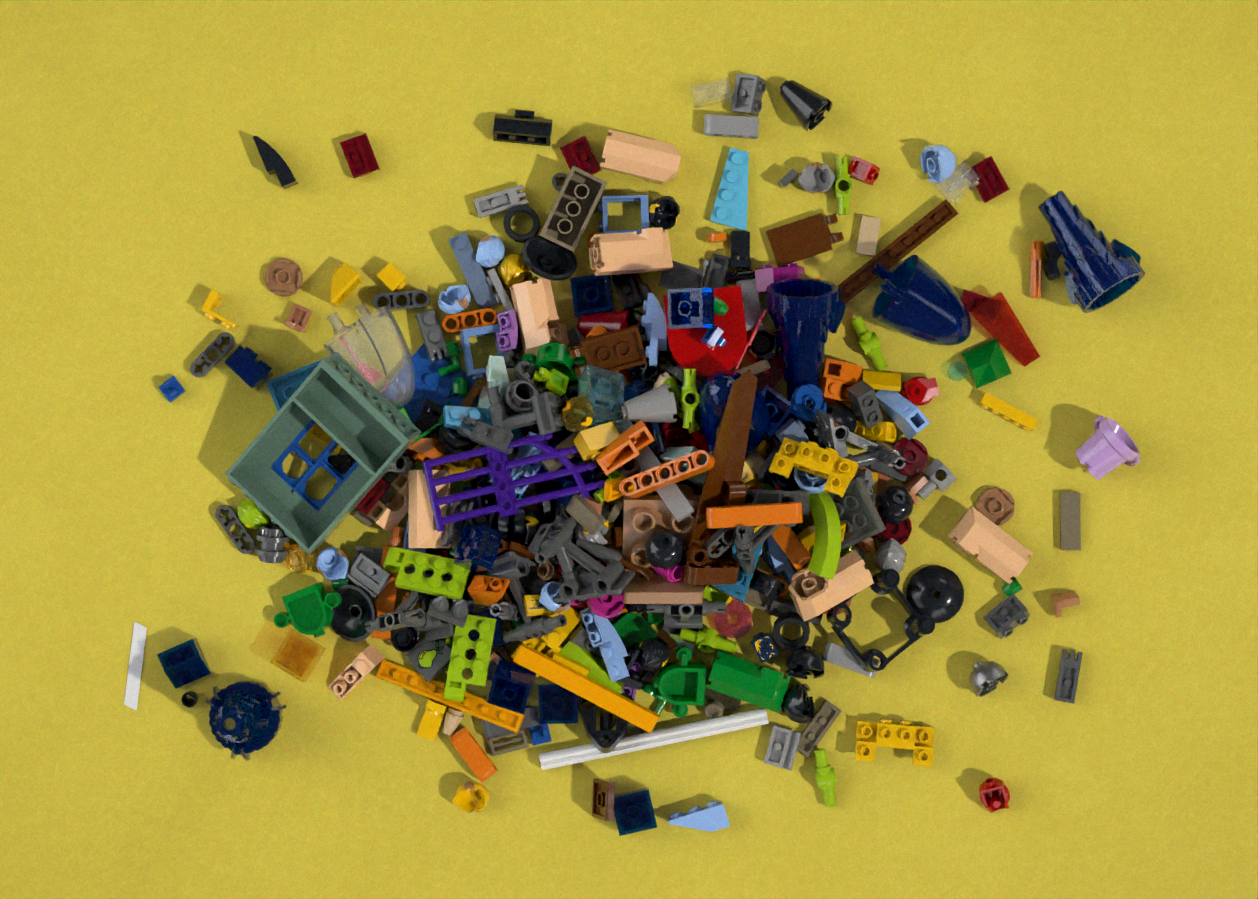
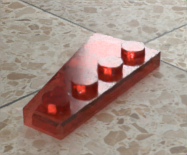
(1001, 322)

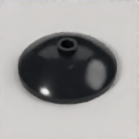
(548, 259)
(839, 412)
(932, 579)
(347, 619)

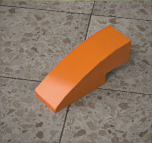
(625, 447)

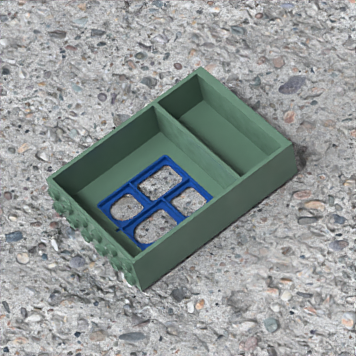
(355, 419)

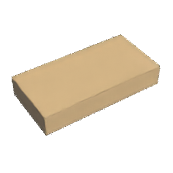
(868, 236)

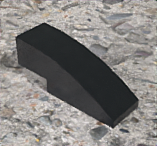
(275, 164)

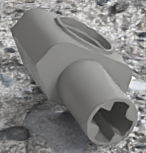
(932, 482)

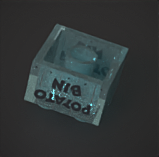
(602, 387)

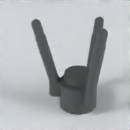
(481, 520)

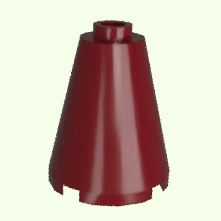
(609, 320)

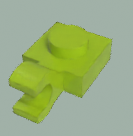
(555, 380)

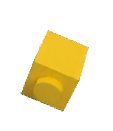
(392, 278)

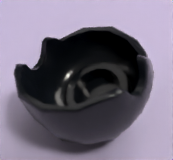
(405, 639)

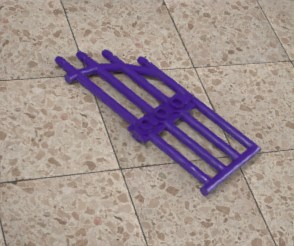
(503, 485)

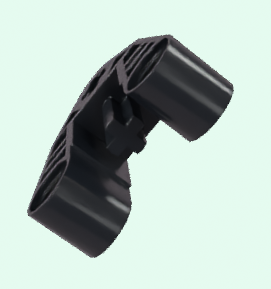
(597, 737)

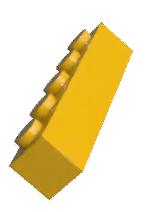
(1008, 412)

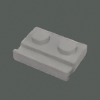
(782, 747)

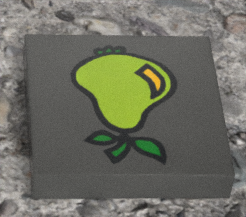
(430, 658)

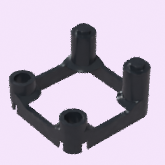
(914, 626)

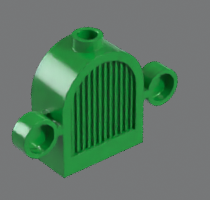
(555, 357)
(309, 610)
(635, 628)
(682, 682)

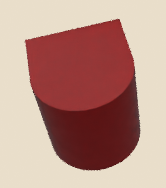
(691, 353)

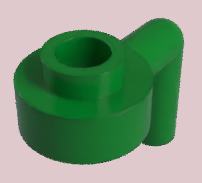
(454, 350)
(648, 687)

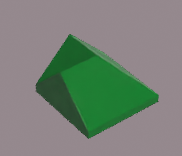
(986, 363)

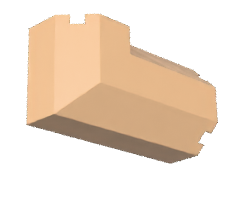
(640, 157)
(631, 252)
(537, 315)
(421, 518)
(990, 545)
(818, 594)

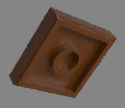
(603, 799)

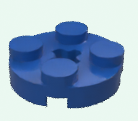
(799, 406)

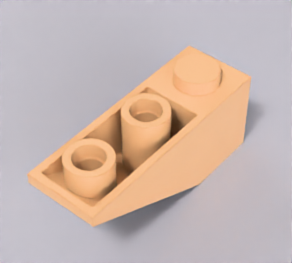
(356, 671)

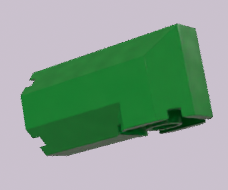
(747, 682)

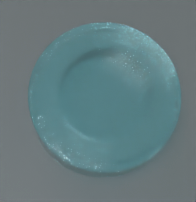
(957, 371)

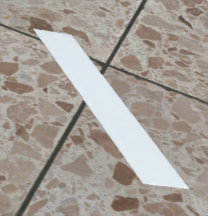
(135, 666)

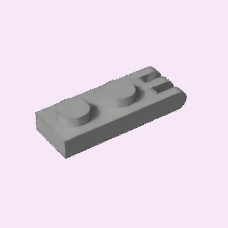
(500, 201)
(501, 295)

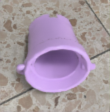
(1107, 448)

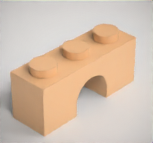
(390, 514)

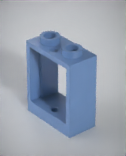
(603, 224)
(465, 334)

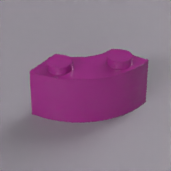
(770, 274)

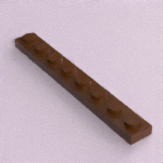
(897, 250)

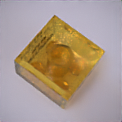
(298, 655)

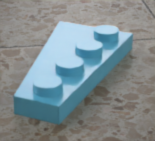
(732, 196)

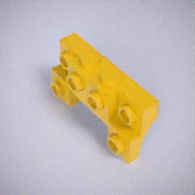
(816, 461)
(892, 735)

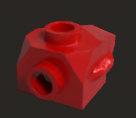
(920, 390)
(994, 794)

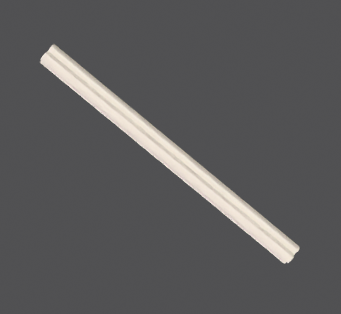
(656, 738)

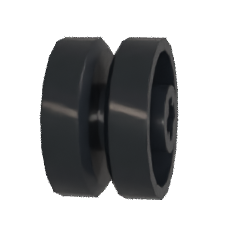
(452, 442)
(510, 526)

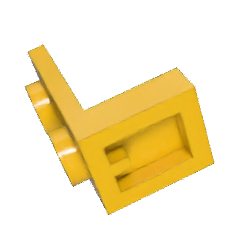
(213, 301)
(881, 431)
(431, 720)

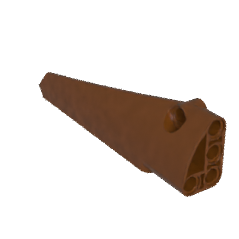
(723, 487)

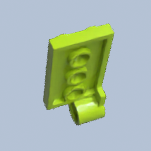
(399, 559)
(455, 682)

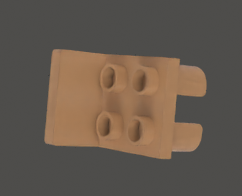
(641, 519)

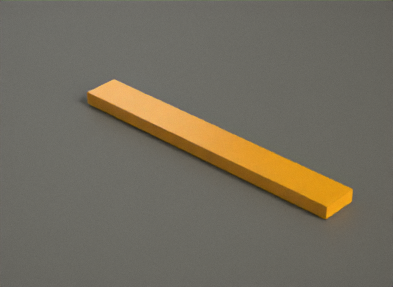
(586, 688)
(435, 690)

